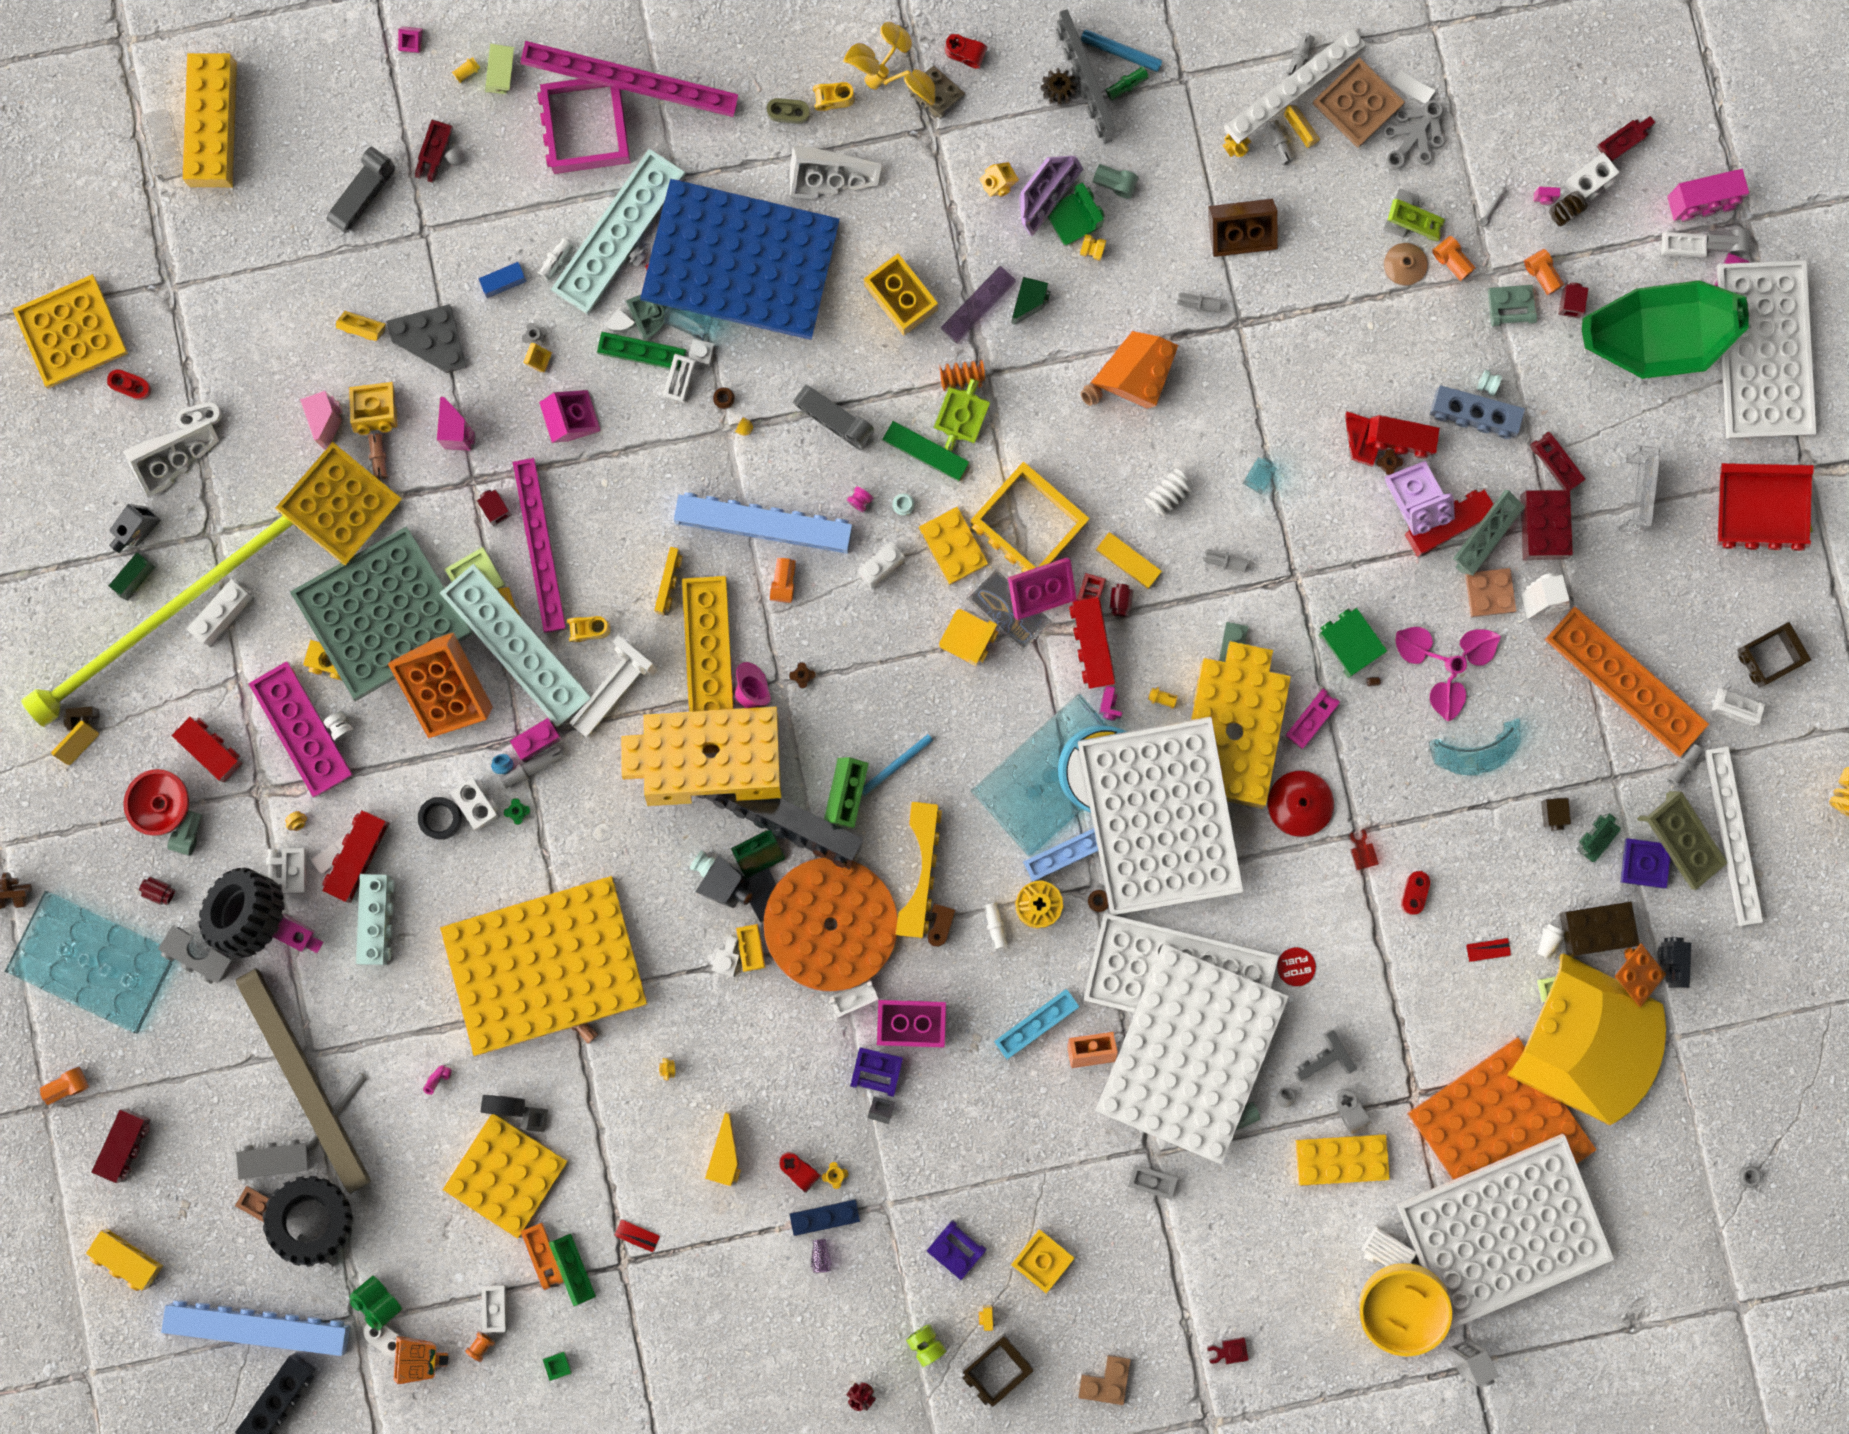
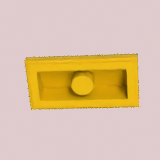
(1301, 126)
(75, 743)

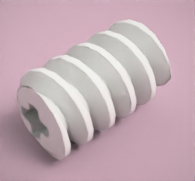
(1168, 492)

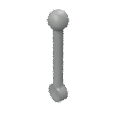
(1484, 220)

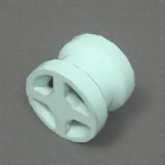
(1489, 382)
(702, 863)

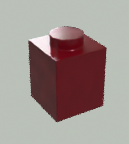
(1573, 300)
(493, 507)

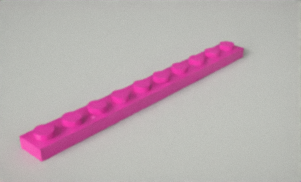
(628, 78)

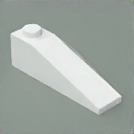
(825, 172)
(165, 457)

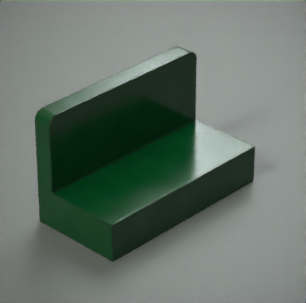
(131, 576)
(758, 853)

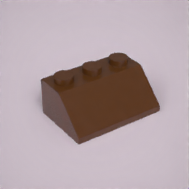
(1243, 227)

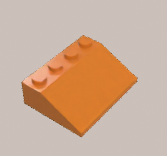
(441, 686)

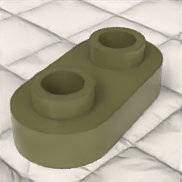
(789, 108)

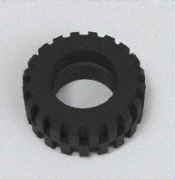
(241, 912)
(286, 1199)

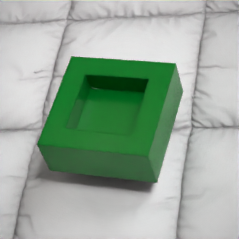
(557, 1366)

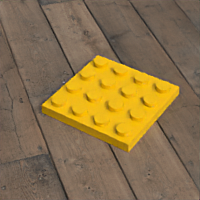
(70, 331)
(338, 503)
(505, 1175)

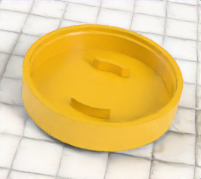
(1405, 1309)

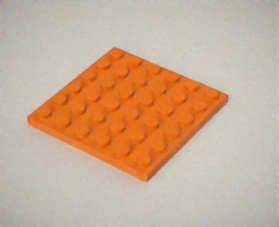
(1493, 1117)

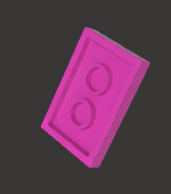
(1042, 588)

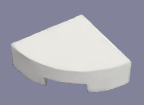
(619, 322)

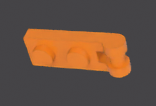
(541, 1255)

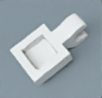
(726, 960)

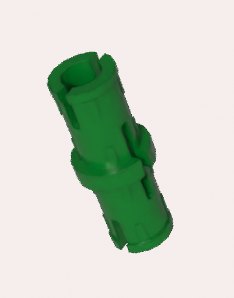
(1127, 83)

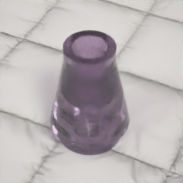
(820, 1257)

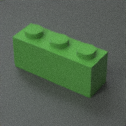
(846, 792)

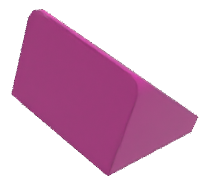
(410, 39)

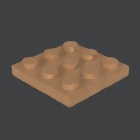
(1358, 102)

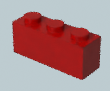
(1403, 436)
(207, 748)

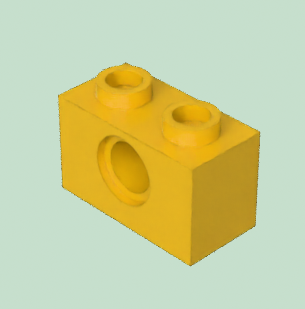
(315, 661)

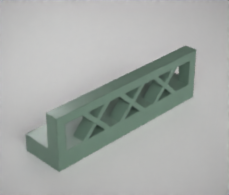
(1488, 533)

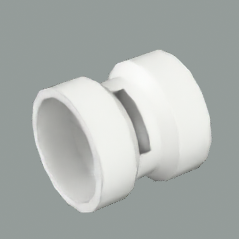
(338, 726)

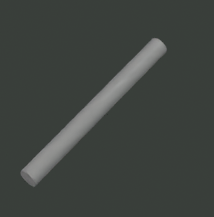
(340, 1104)

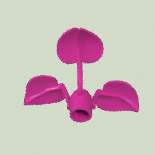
(1448, 697)

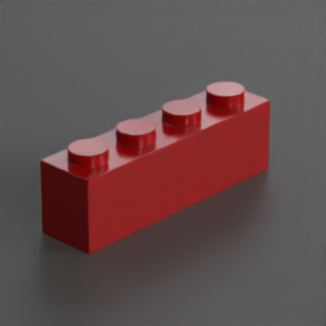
(1467, 515)
(1093, 642)
(355, 856)

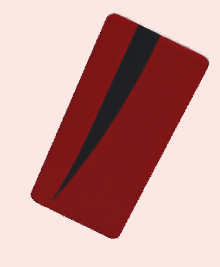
(1488, 949)

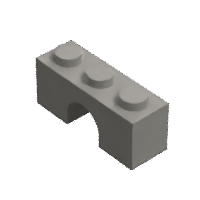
(177, 947)

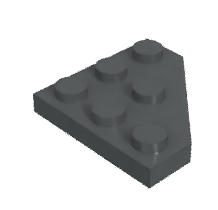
(430, 337)

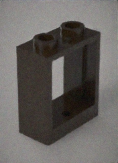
(1791, 642)
(984, 1395)

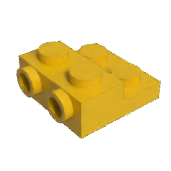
(372, 408)

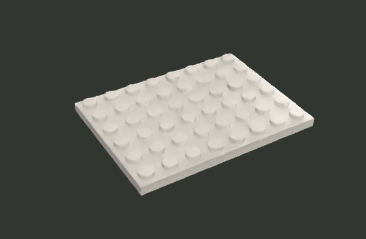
(1160, 816)
(1192, 1054)
(1507, 1229)

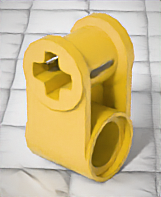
(831, 96)
(583, 628)

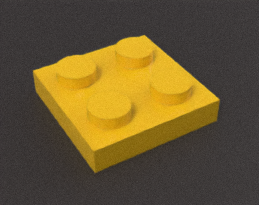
(1042, 1261)

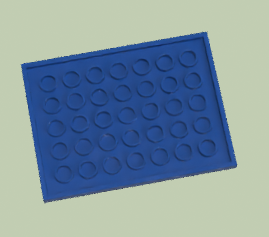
(740, 259)

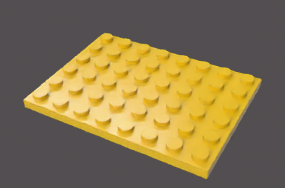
(543, 966)

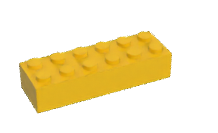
(209, 120)

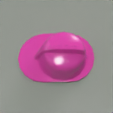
(752, 686)

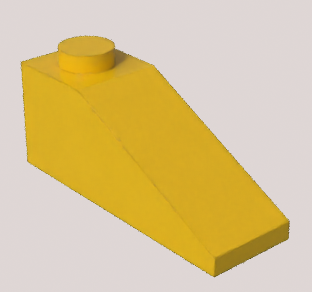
(724, 1159)

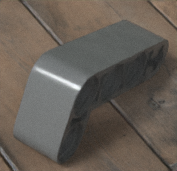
(362, 190)
(851, 429)

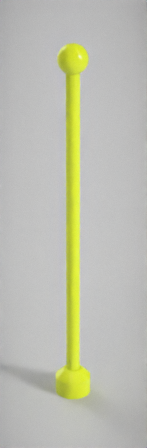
(45, 704)

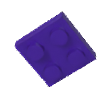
(1645, 864)

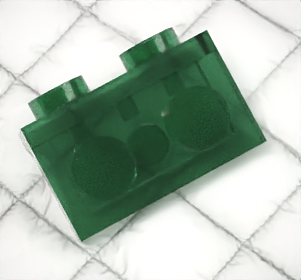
(1598, 839)

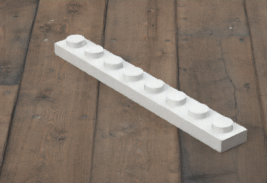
(1295, 86)
(1733, 836)

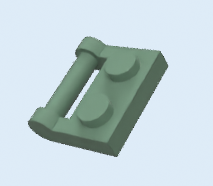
(1509, 299)

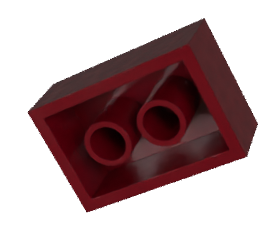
(1546, 525)

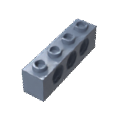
(1510, 414)

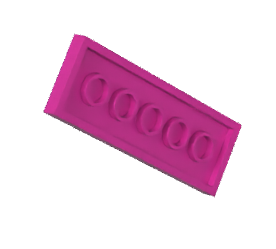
(300, 729)

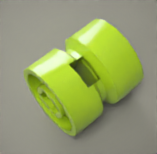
(930, 1352)

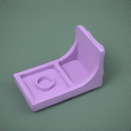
(1420, 498)

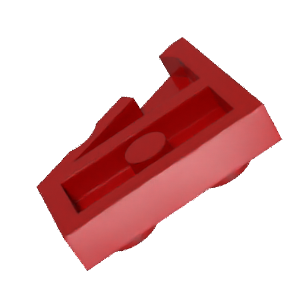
(1357, 433)

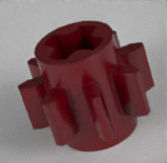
(861, 1396)

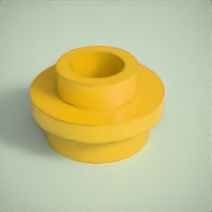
(295, 821)

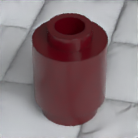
(1121, 600)
(156, 891)

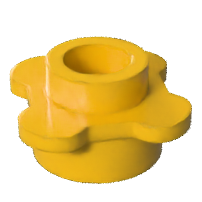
(667, 1069)
(841, 1174)

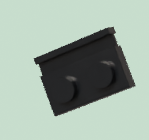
(761, 887)

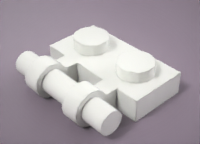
(293, 869)

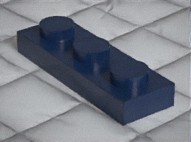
(824, 1217)

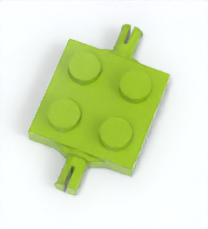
(961, 414)

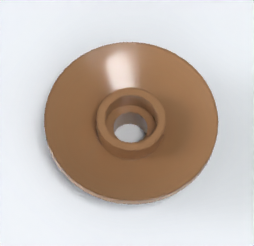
(1402, 273)

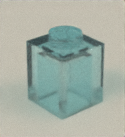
(1260, 475)

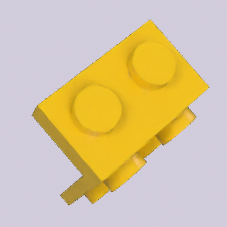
(968, 637)

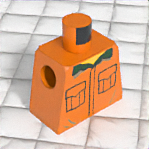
(416, 1360)

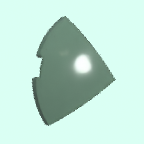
(646, 316)

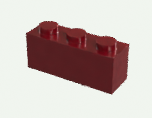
(121, 1146)

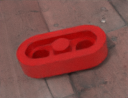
(130, 384)
(1415, 892)

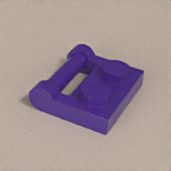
(879, 1064)
(950, 1255)

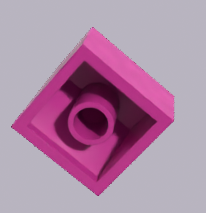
(569, 415)
(453, 430)

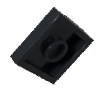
(1678, 956)

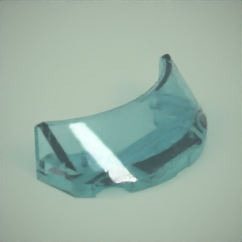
(1478, 759)

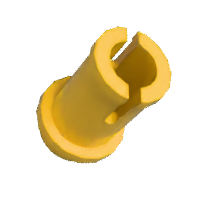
(466, 69)
(1162, 697)

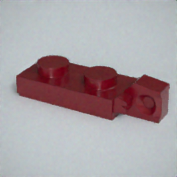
(1625, 138)

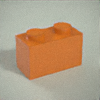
(1092, 1050)

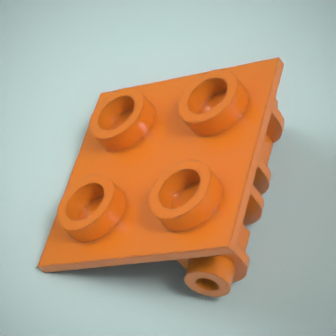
(1639, 974)

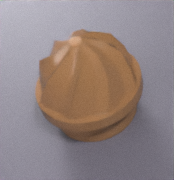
(1091, 394)

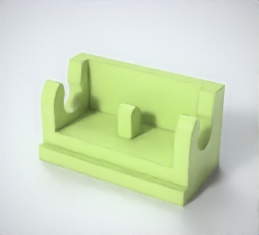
(499, 69)

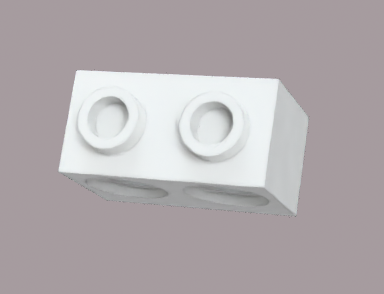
(1590, 176)
(471, 807)

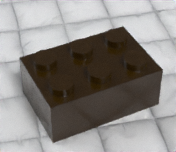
(1599, 929)

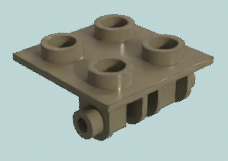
(945, 93)

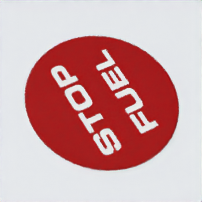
(1296, 966)

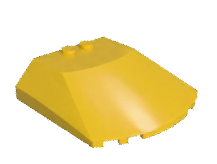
(1593, 1044)

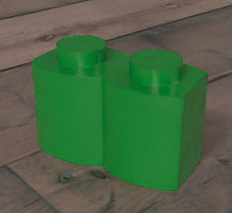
(375, 1303)

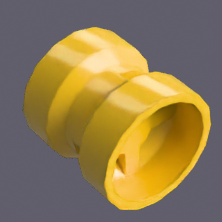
(1093, 247)

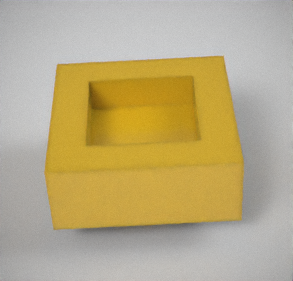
(537, 357)
(986, 1318)

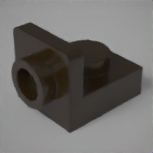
(75, 715)

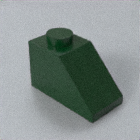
(1030, 299)

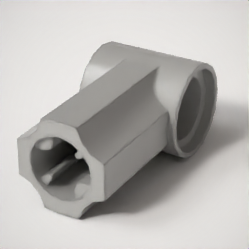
(1735, 242)

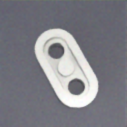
(199, 415)
(383, 1339)

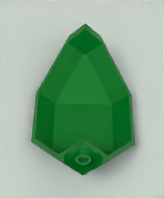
(1667, 328)

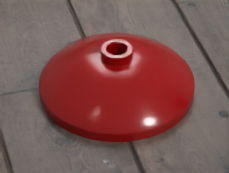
(144, 799)
(1285, 807)

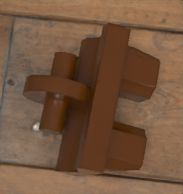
(10, 889)

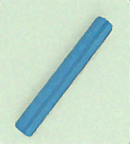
(1121, 50)

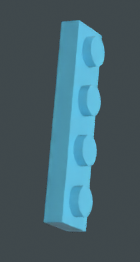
(1036, 1024)

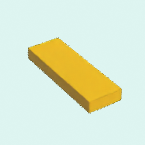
(1128, 560)

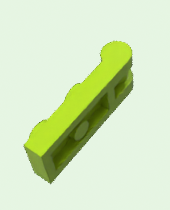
(1416, 219)

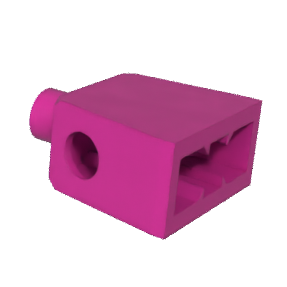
(288, 931)

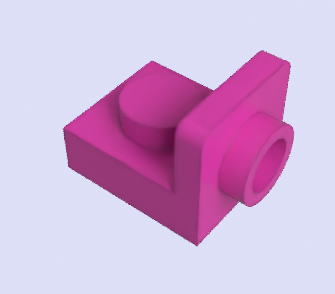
(1108, 700)

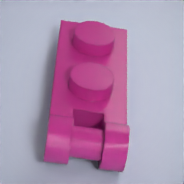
(1311, 719)

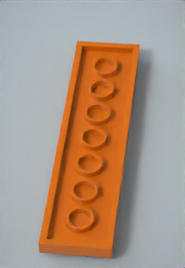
(1626, 682)

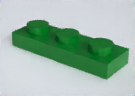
(572, 1269)

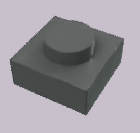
(881, 1110)
(534, 1119)

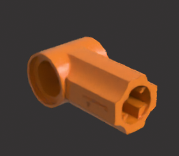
(1450, 253)
(1542, 268)
(782, 586)
(68, 1084)

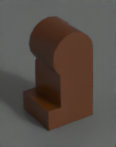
(938, 934)

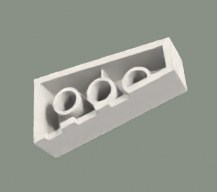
(1545, 596)

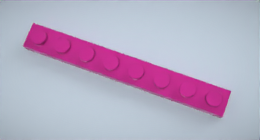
(539, 545)

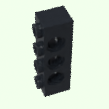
(302, 1374)

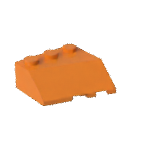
(1138, 369)

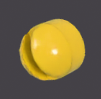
(744, 427)

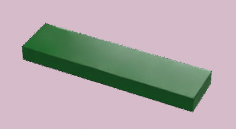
(639, 350)
(925, 451)

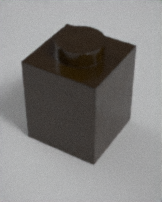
(1556, 813)

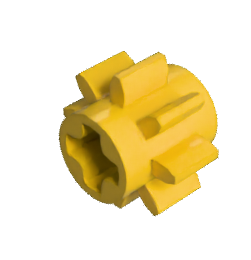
(1233, 148)

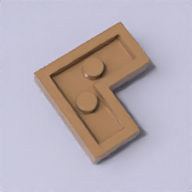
(1111, 1387)

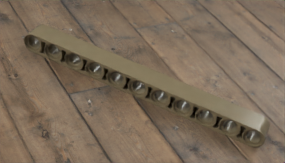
(303, 1081)

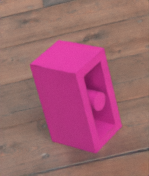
(536, 740)

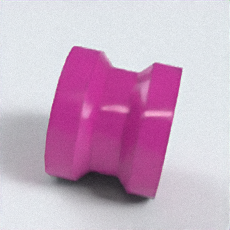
(860, 499)

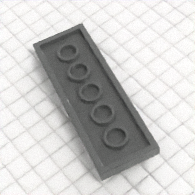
(1083, 72)

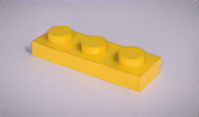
(668, 581)

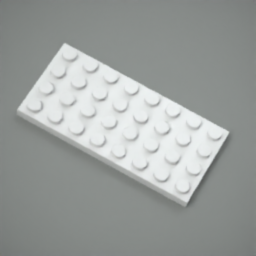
(1770, 364)
(1130, 948)

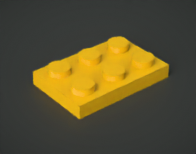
(953, 545)

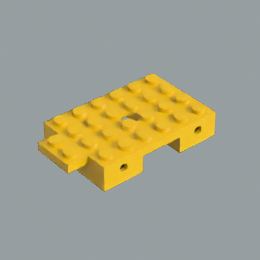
(1255, 699)
(676, 769)

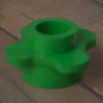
(523, 811)

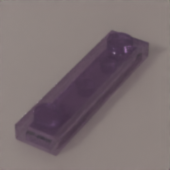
(978, 304)

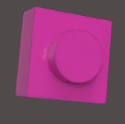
(1546, 195)

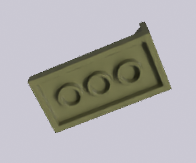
(1685, 839)

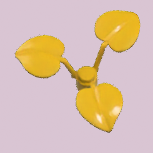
(864, 59)

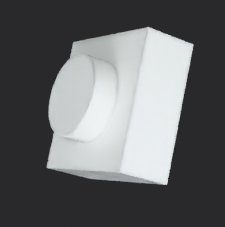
(701, 351)

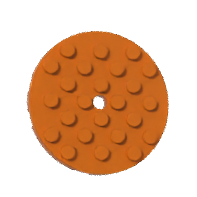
(824, 957)

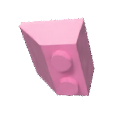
(322, 416)

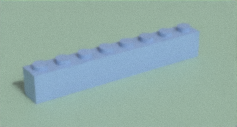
(763, 523)
(256, 1329)

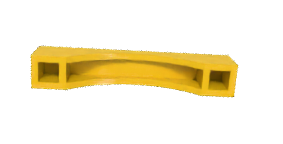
(923, 823)

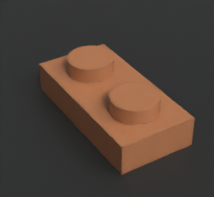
(252, 1202)

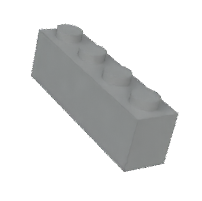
(1473, 1363)

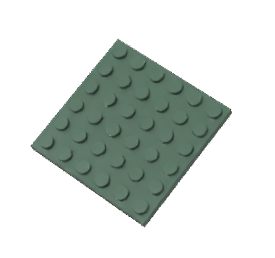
(377, 610)

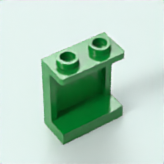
(1352, 641)

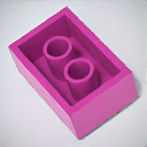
(1708, 195)
(911, 1023)

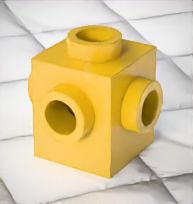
(999, 179)

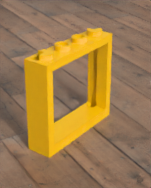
(1050, 493)

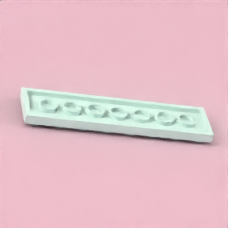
(617, 232)
(515, 645)

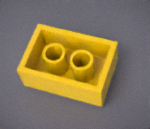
(900, 294)

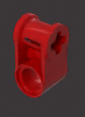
(968, 51)
(801, 1174)

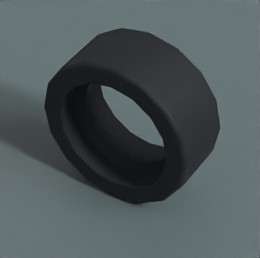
(427, 806)
(502, 1105)

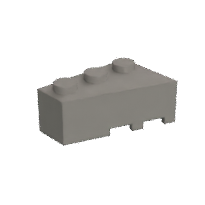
(270, 1159)

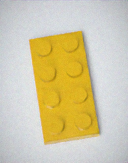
(1342, 1159)

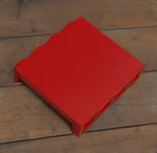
(1765, 506)

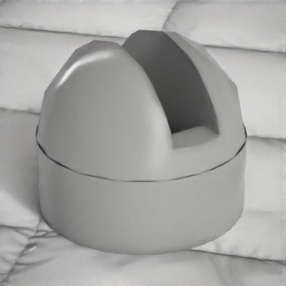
(455, 156)
(1286, 1097)

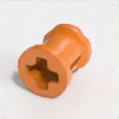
(479, 1346)

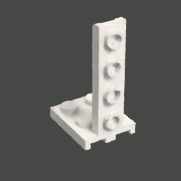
(613, 687)

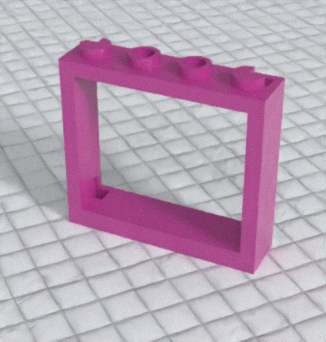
(585, 162)

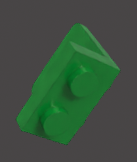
(1076, 215)

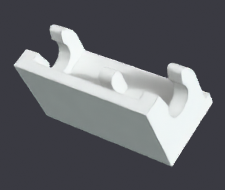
(1738, 707)
(853, 998)

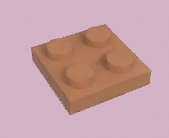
(1490, 592)

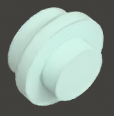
(903, 504)

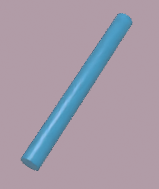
(895, 765)

